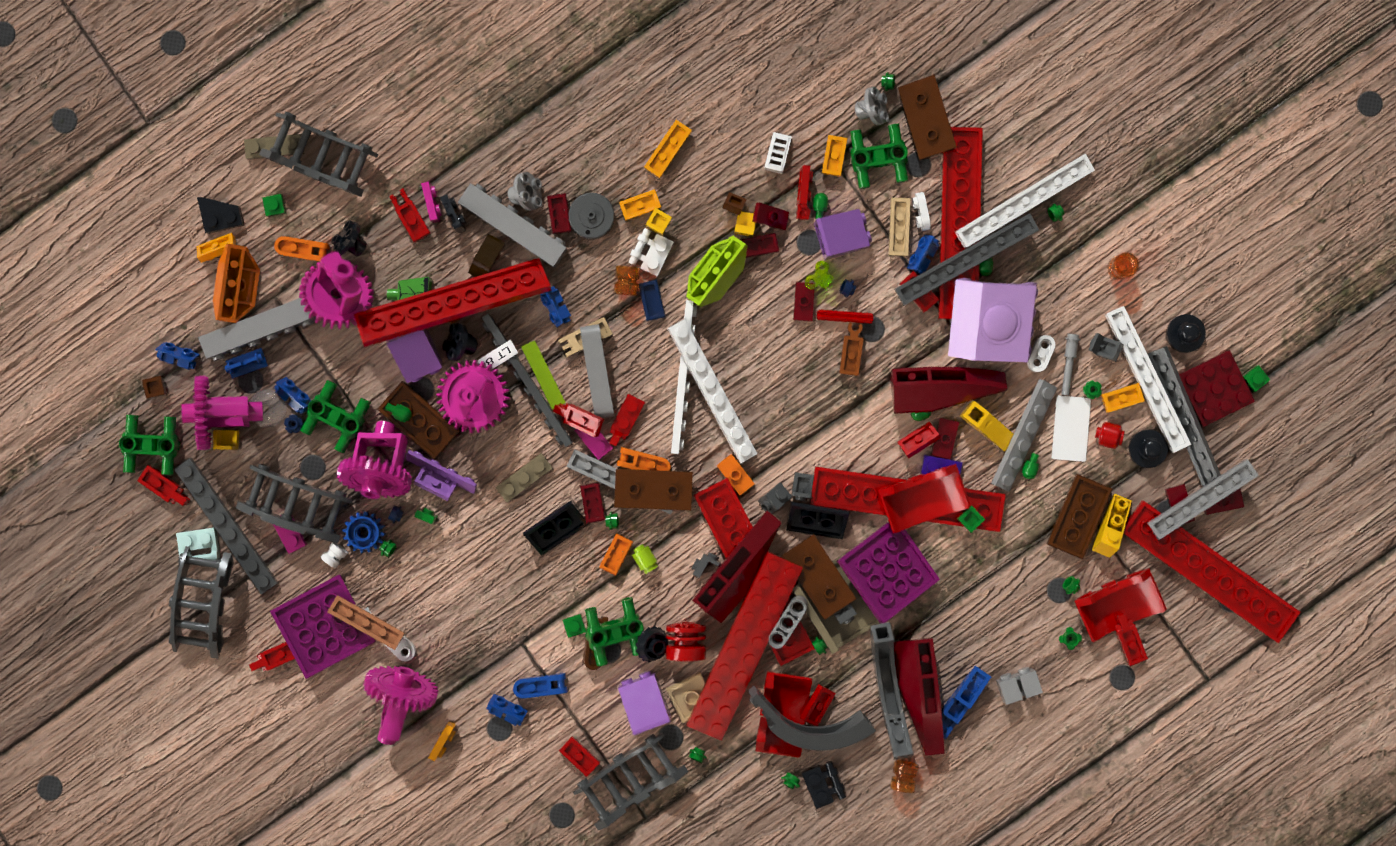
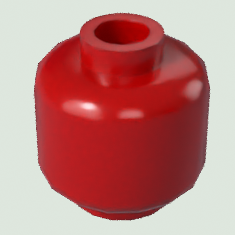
(1110, 435)

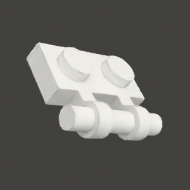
(656, 254)

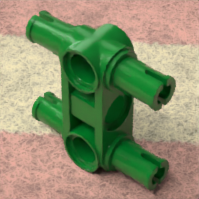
(879, 156)
(335, 416)
(149, 444)
(613, 631)

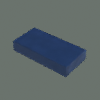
(651, 300)

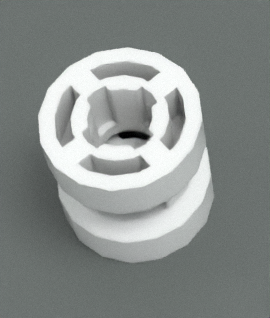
(334, 555)

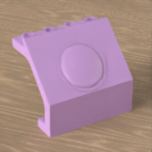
(992, 321)

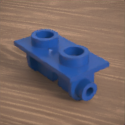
(926, 246)
(557, 314)
(169, 352)
(246, 363)
(286, 388)
(514, 712)

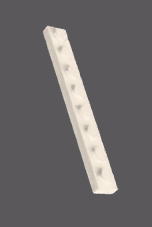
(1024, 201)
(1148, 379)
(683, 387)
(712, 391)

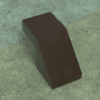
(486, 256)

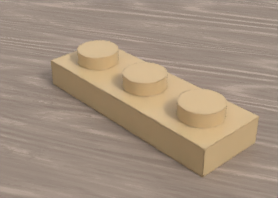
(899, 227)

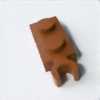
(851, 352)

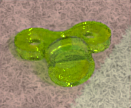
(820, 277)

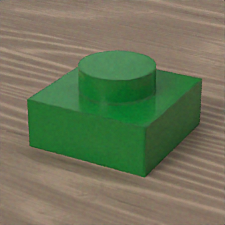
(274, 205)
(1256, 378)
(426, 515)
(970, 519)
(574, 625)

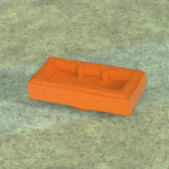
(735, 473)
(616, 554)

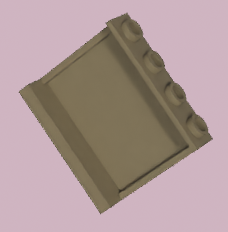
(830, 629)

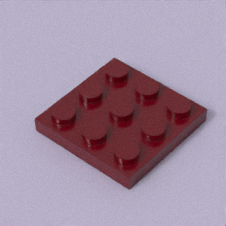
(1216, 388)

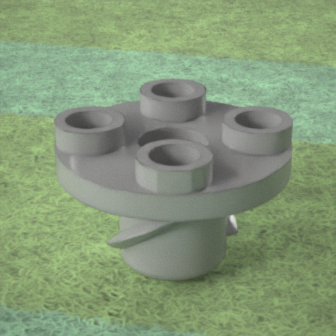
(873, 106)
(526, 191)

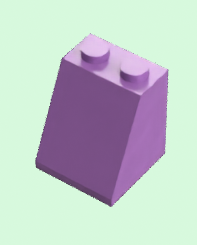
(842, 233)
(415, 355)
(644, 702)

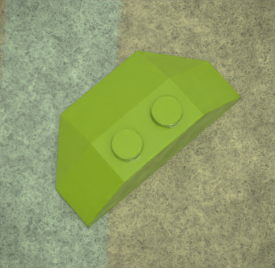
(716, 271)

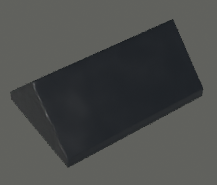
(817, 520)
(556, 528)

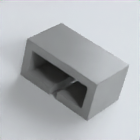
(1018, 685)

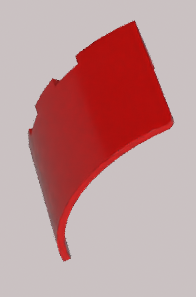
(924, 498)
(1134, 596)
(789, 696)

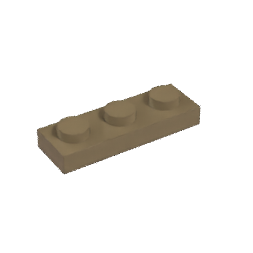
(254, 146)
(524, 477)

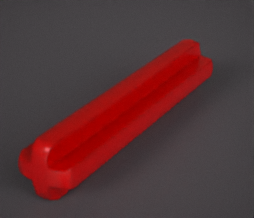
(845, 316)

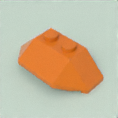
(235, 284)

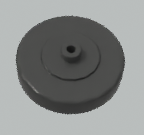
(591, 215)

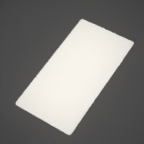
(1071, 428)

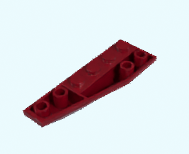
(942, 387)
(736, 573)
(920, 690)

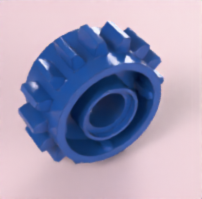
(356, 539)

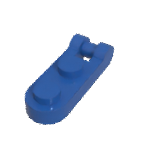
(540, 686)

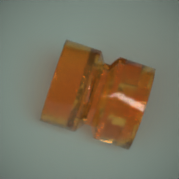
(1123, 266)
(626, 280)
(903, 780)

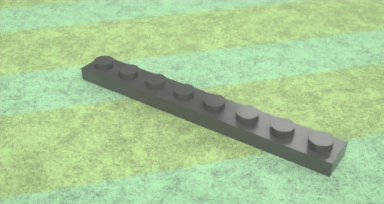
(966, 259)
(1172, 383)
(531, 388)
(226, 526)

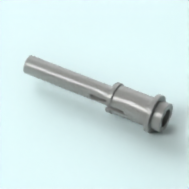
(1070, 353)

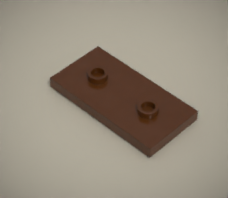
(927, 117)
(426, 425)
(653, 489)
(1079, 516)
(820, 577)

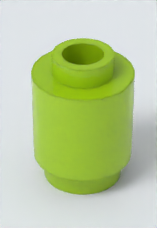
(645, 558)

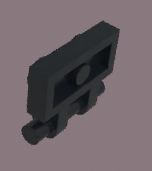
(818, 787)

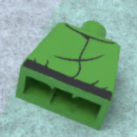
(409, 288)

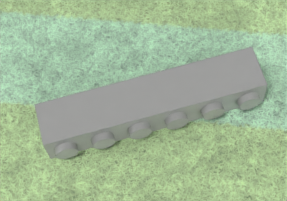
(512, 225)
(255, 329)

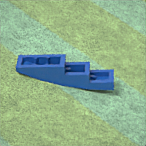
(963, 699)

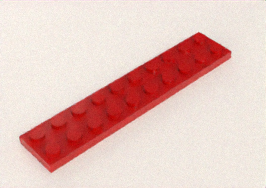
(959, 204)
(451, 302)
(860, 493)
(729, 527)
(1213, 574)
(744, 646)

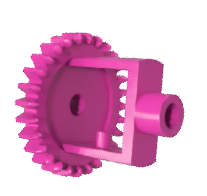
(335, 278)
(476, 382)
(217, 412)
(373, 477)
(399, 691)

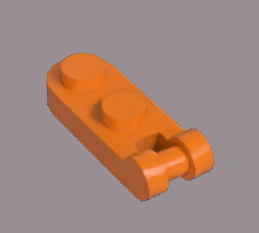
(300, 248)
(642, 461)

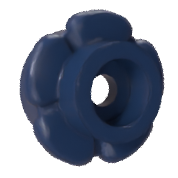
(847, 288)
(298, 424)
(396, 514)

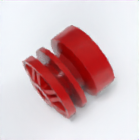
(686, 642)

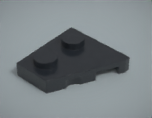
(219, 215)
(458, 220)

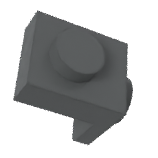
(1105, 347)
(802, 486)
(775, 498)
(699, 565)
(845, 614)

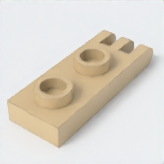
(575, 341)

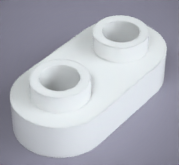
(920, 204)
(1041, 354)
(404, 644)

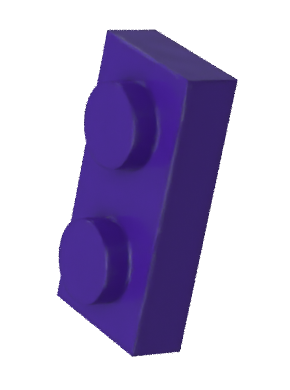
(931, 463)

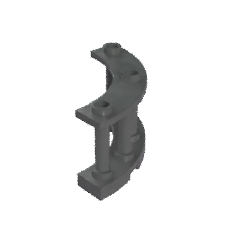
(314, 172)
(285, 520)
(215, 607)
(673, 774)

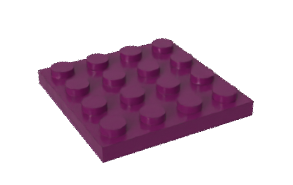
(888, 571)
(313, 633)

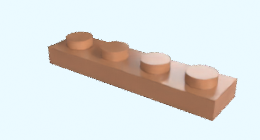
(366, 622)

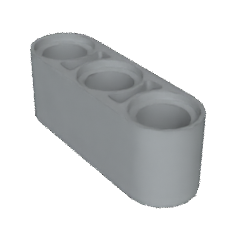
(784, 630)

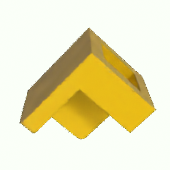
(658, 221)
(744, 224)
(226, 439)

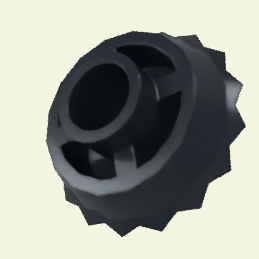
(652, 644)

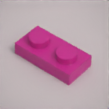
(433, 209)
(598, 445)
(290, 539)

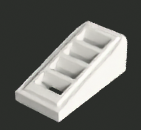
(772, 167)

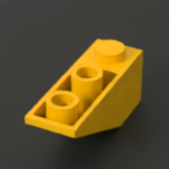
(987, 425)
(1112, 526)

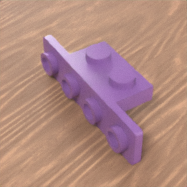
(437, 478)

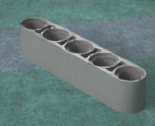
(597, 371)

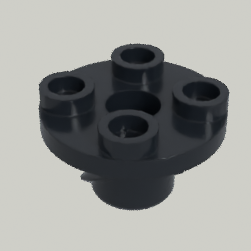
(349, 240)
(1185, 333)
(459, 342)
(1148, 448)

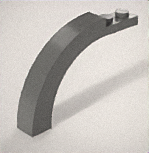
(887, 685)
(813, 737)

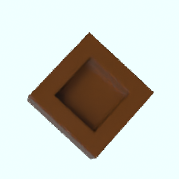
(734, 203)
(154, 387)

